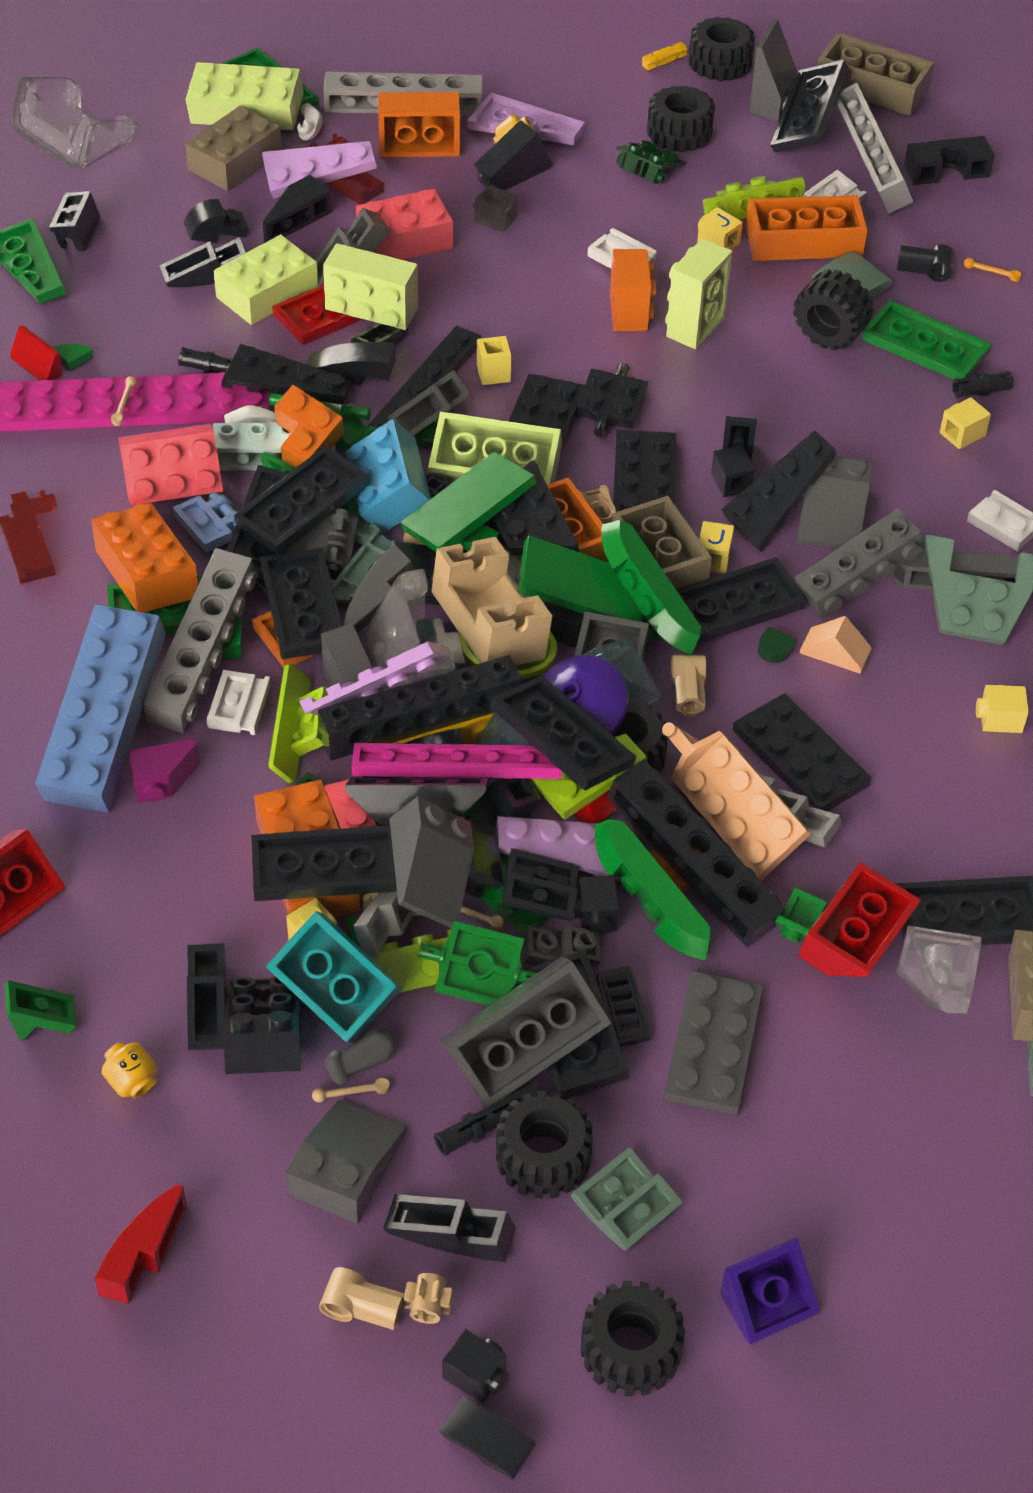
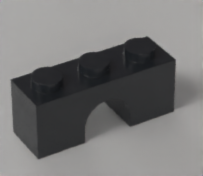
(967, 155)

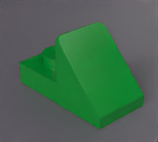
(40, 1007)

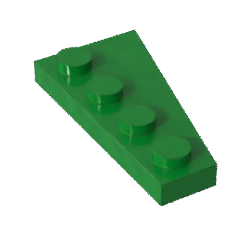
(29, 261)

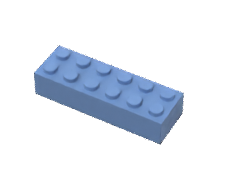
(101, 709)

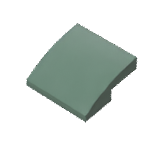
(860, 269)
(626, 1199)

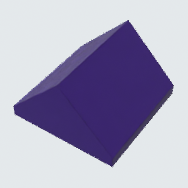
(769, 1291)

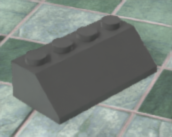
(525, 1031)

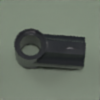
(934, 262)

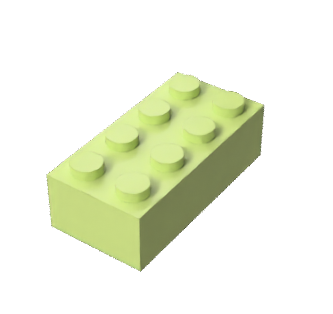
(263, 90)
(468, 440)

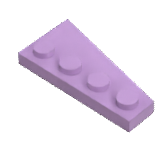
(548, 124)
(322, 162)
(371, 681)
(552, 839)

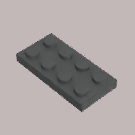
(713, 1043)

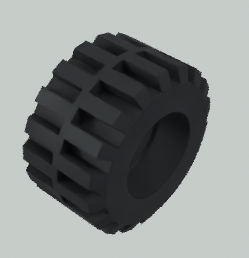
(721, 48)
(680, 118)
(833, 309)
(645, 730)
(544, 1171)
(640, 1309)

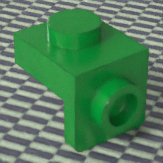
(800, 915)

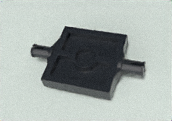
(611, 399)

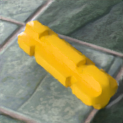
(664, 56)

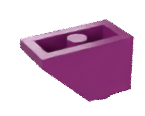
(162, 768)

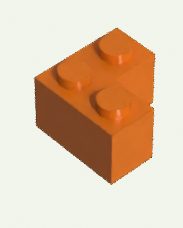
(309, 423)

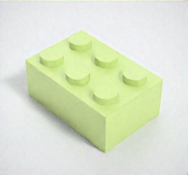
(265, 278)
(371, 286)
(698, 293)

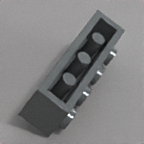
(860, 563)

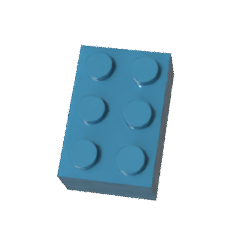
(394, 475)

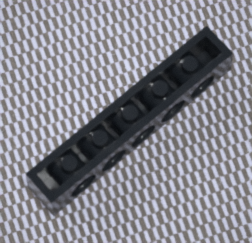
(416, 707)
(697, 869)

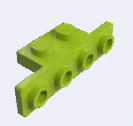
(735, 196)
(294, 730)
(406, 966)

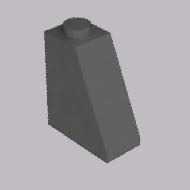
(343, 655)

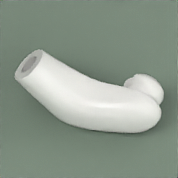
(312, 122)
(250, 414)

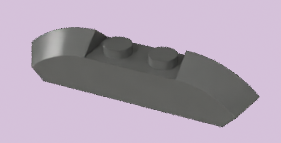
(915, 573)

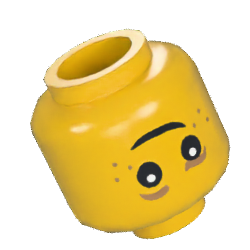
(129, 1070)

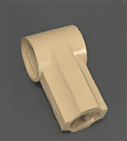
(689, 677)
(352, 1297)

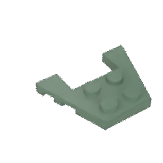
(373, 546)
(974, 604)

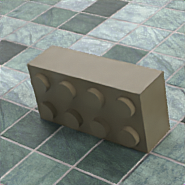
(883, 74)

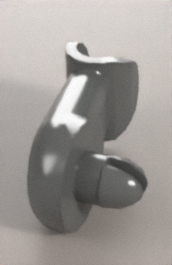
(370, 1051)

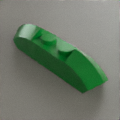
(649, 586)
(661, 898)

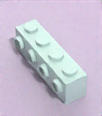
(242, 444)

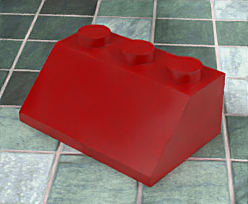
(25, 878)
(858, 925)

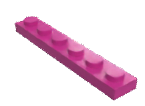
(451, 761)

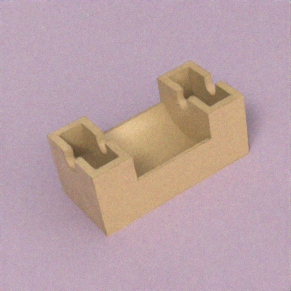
(487, 604)

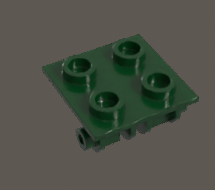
(647, 160)

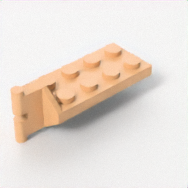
(736, 800)

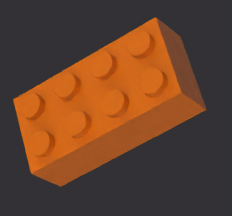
(805, 227)
(145, 557)
(297, 810)

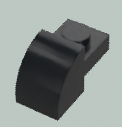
(210, 220)

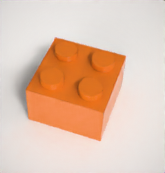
(632, 289)

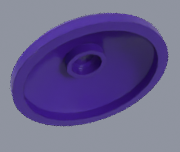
(598, 688)

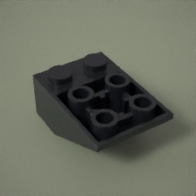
(261, 1027)

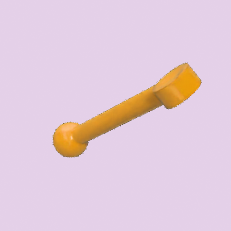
(1014, 275)

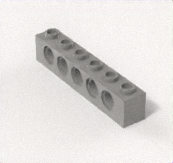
(359, 90)
(873, 149)
(223, 571)

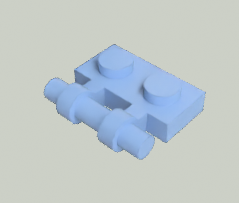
(202, 521)

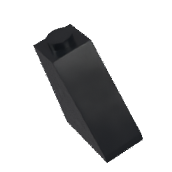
(513, 158)

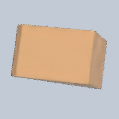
(837, 644)

